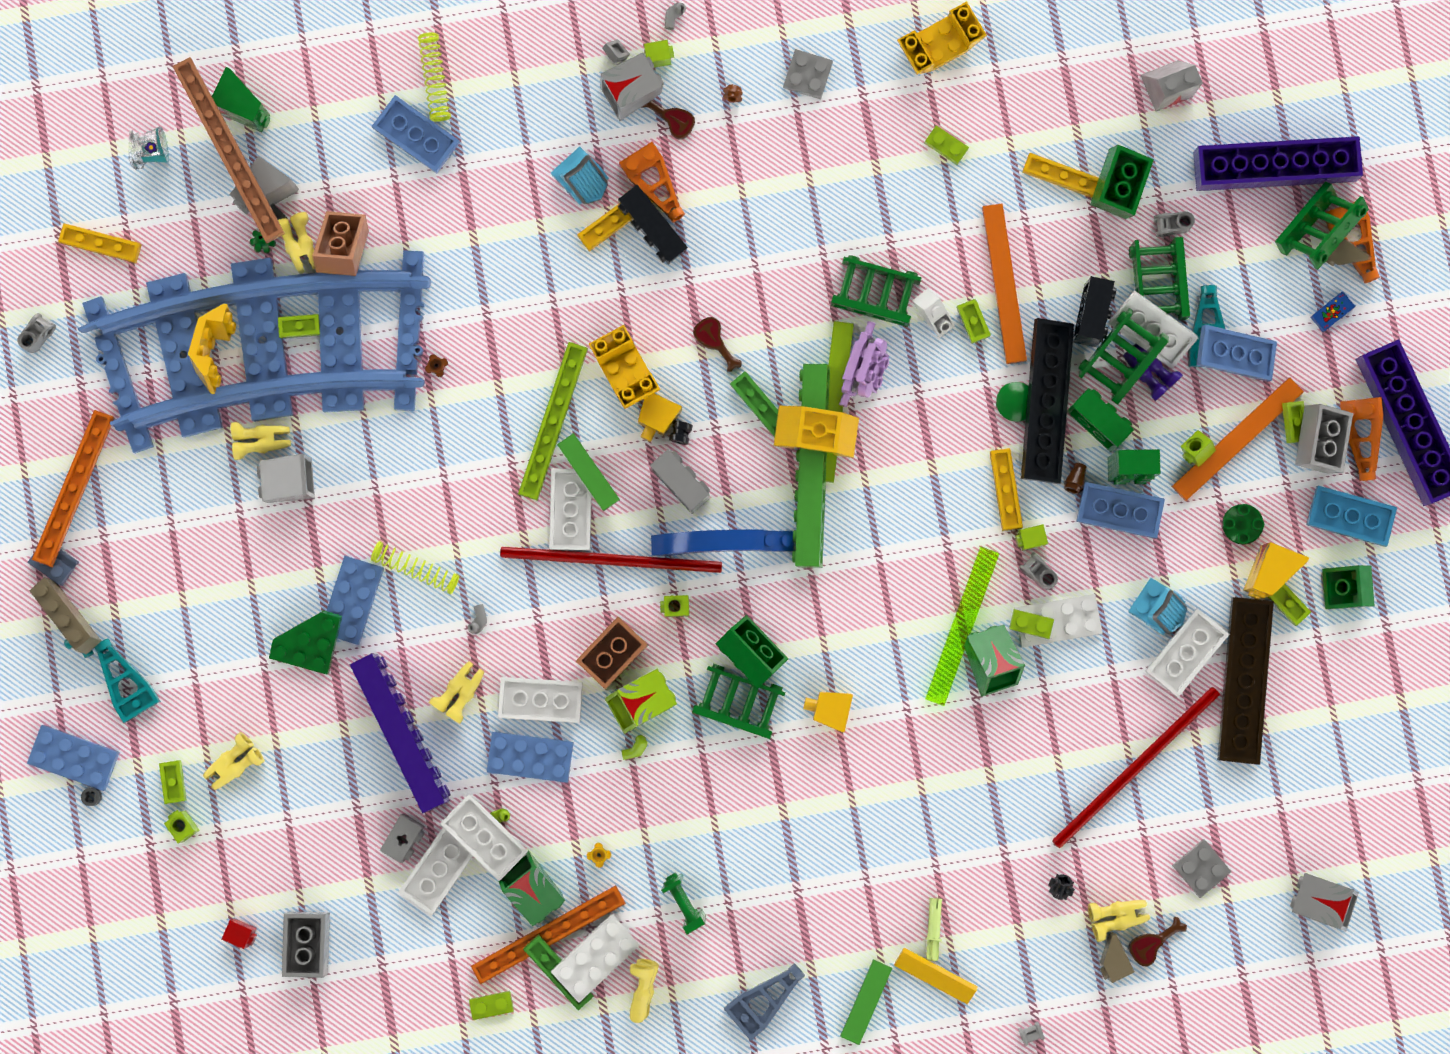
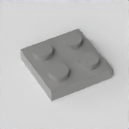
(808, 74)
(1201, 868)

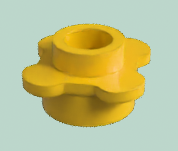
(599, 861)

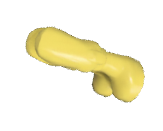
(303, 246)
(265, 438)
(461, 685)
(227, 767)
(1124, 919)
(646, 973)

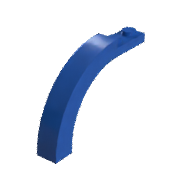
(721, 541)

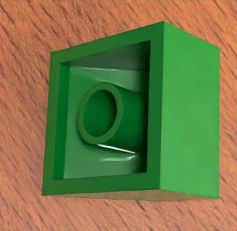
(1348, 587)

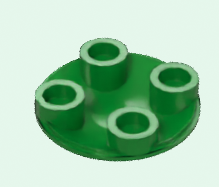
(1012, 401)
(1243, 524)

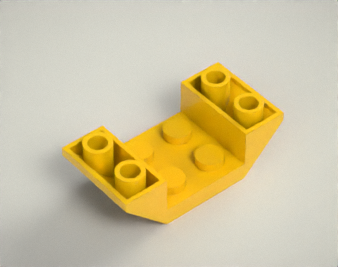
(943, 40)
(211, 326)
(624, 367)
(816, 430)

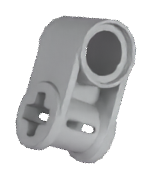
(1169, 224)
(35, 331)
(1038, 571)

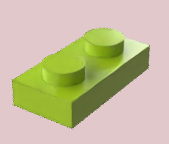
(946, 145)
(973, 321)
(299, 326)
(1293, 418)
(1290, 605)
(1031, 624)
(172, 781)
(491, 1005)

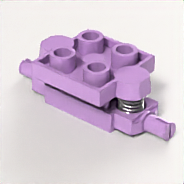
(865, 366)

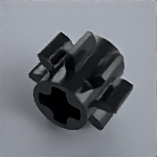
(1061, 887)

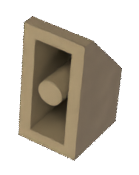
(1346, 254)
(1114, 960)

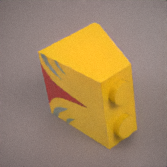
(1272, 569)

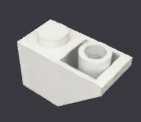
(933, 312)

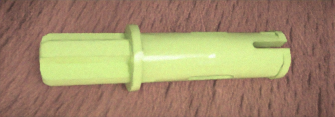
(933, 936)

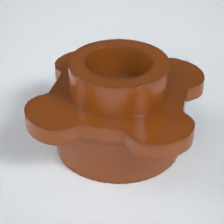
(733, 93)
(439, 371)

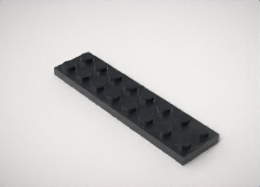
(1047, 401)

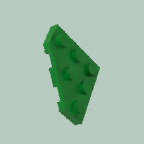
(309, 643)

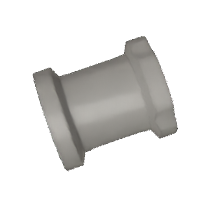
(1031, 1033)

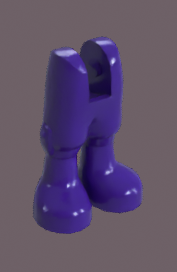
(1168, 378)

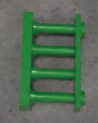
(1313, 211)
(1177, 268)
(881, 310)
(1131, 374)
(723, 714)
(693, 917)

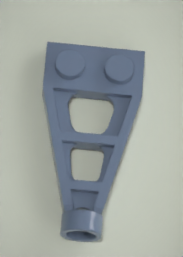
(746, 1018)

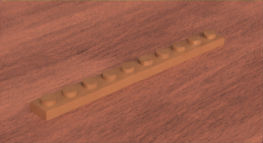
(228, 150)

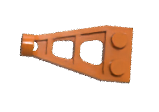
(642, 161)
(1366, 240)
(1372, 410)

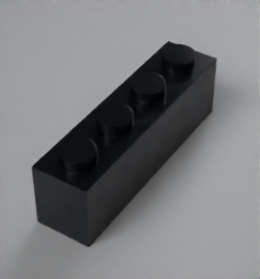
(652, 225)

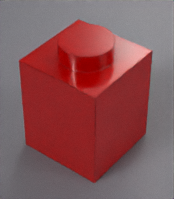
(239, 934)

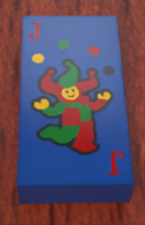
(1332, 311)

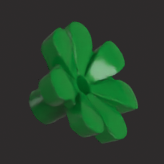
(260, 243)

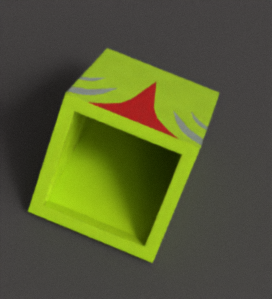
(641, 700)

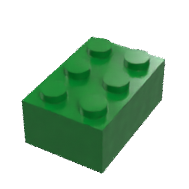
(1121, 182)
(1100, 419)
(1134, 466)
(751, 651)

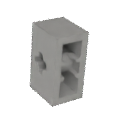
(404, 826)

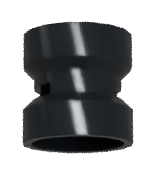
(680, 432)

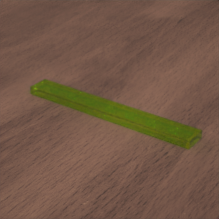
(962, 626)

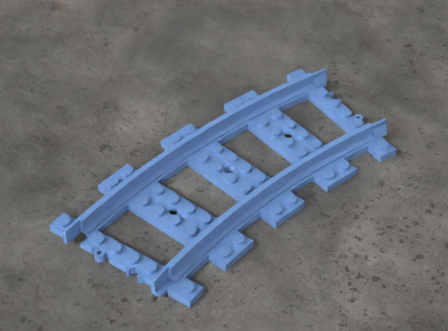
(267, 382)

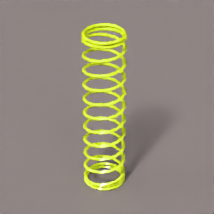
(429, 40)
(377, 550)

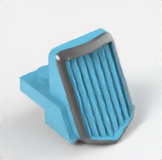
(581, 177)
(1159, 608)

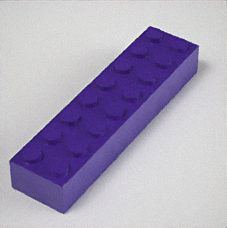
(1277, 163)
(1409, 420)
(400, 732)

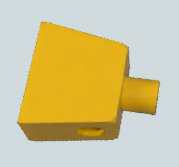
(657, 416)
(830, 709)

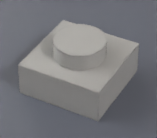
(616, 51)

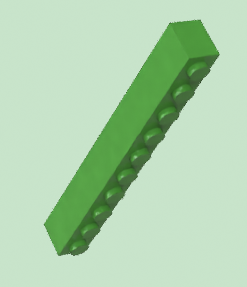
(811, 476)

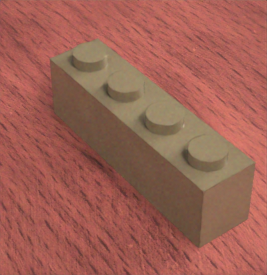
(65, 615)

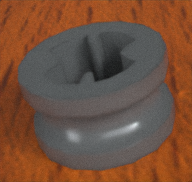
(84, 796)

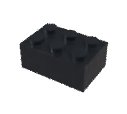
(1094, 311)

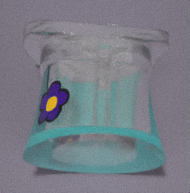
(147, 147)

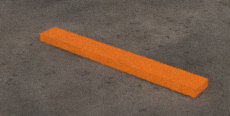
(1004, 283)
(1238, 439)
(73, 488)
(550, 932)

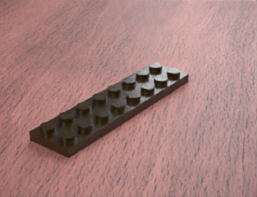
(1245, 680)

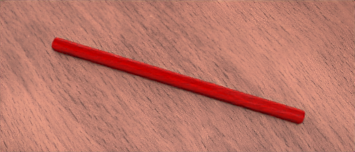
(611, 559)
(1137, 766)

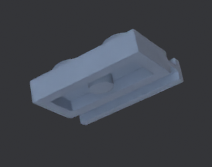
(61, 570)

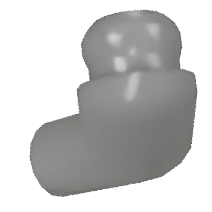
(673, 13)
(480, 620)

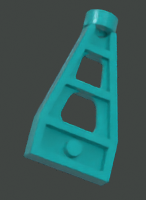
(1204, 303)
(135, 703)

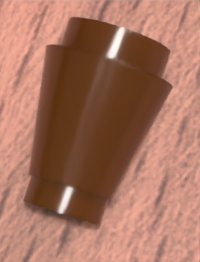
(1075, 480)

